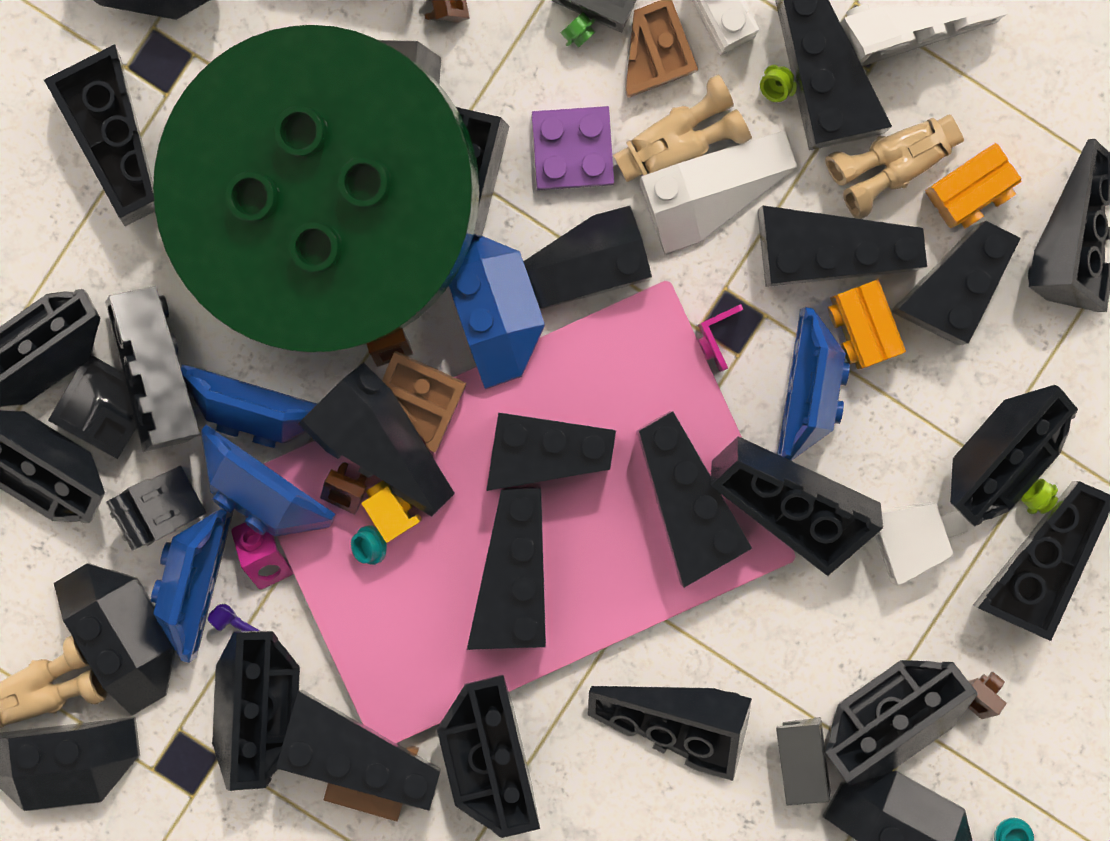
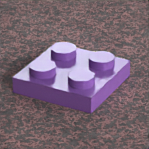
(573, 148)

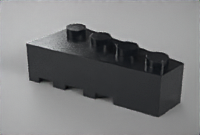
(831, 83)
(103, 120)
(1047, 566)

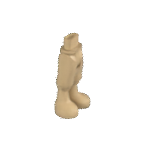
(674, 139)
(904, 157)
(32, 690)

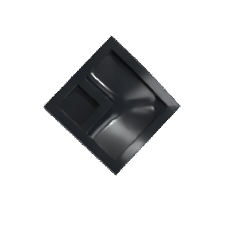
(97, 407)

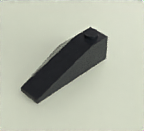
(590, 260)
(372, 430)
(693, 722)

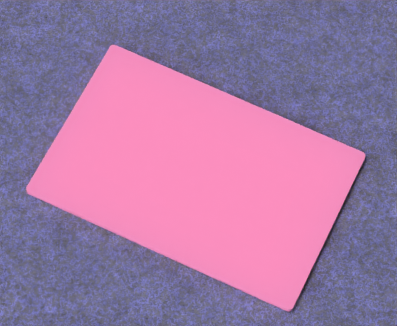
(606, 556)

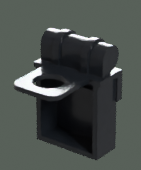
(155, 508)

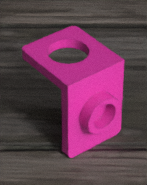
(708, 342)
(257, 552)

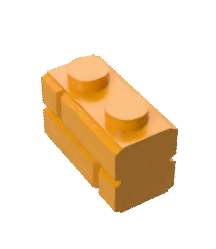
(973, 186)
(866, 325)

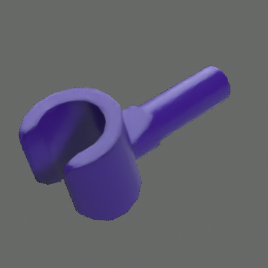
(223, 615)

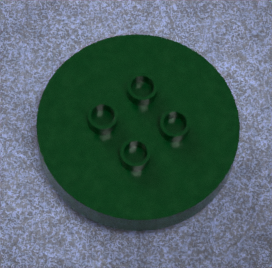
(315, 189)

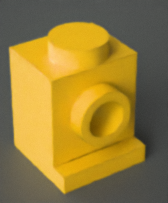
(389, 511)

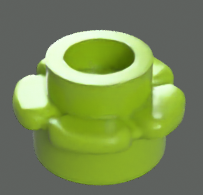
(778, 83)
(1040, 497)

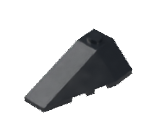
(1071, 251)

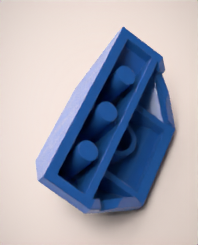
(497, 310)
(812, 387)
(246, 407)
(257, 491)
(189, 582)

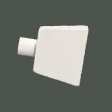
(916, 539)

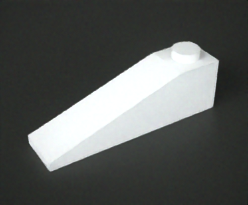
(899, 29)
(707, 191)

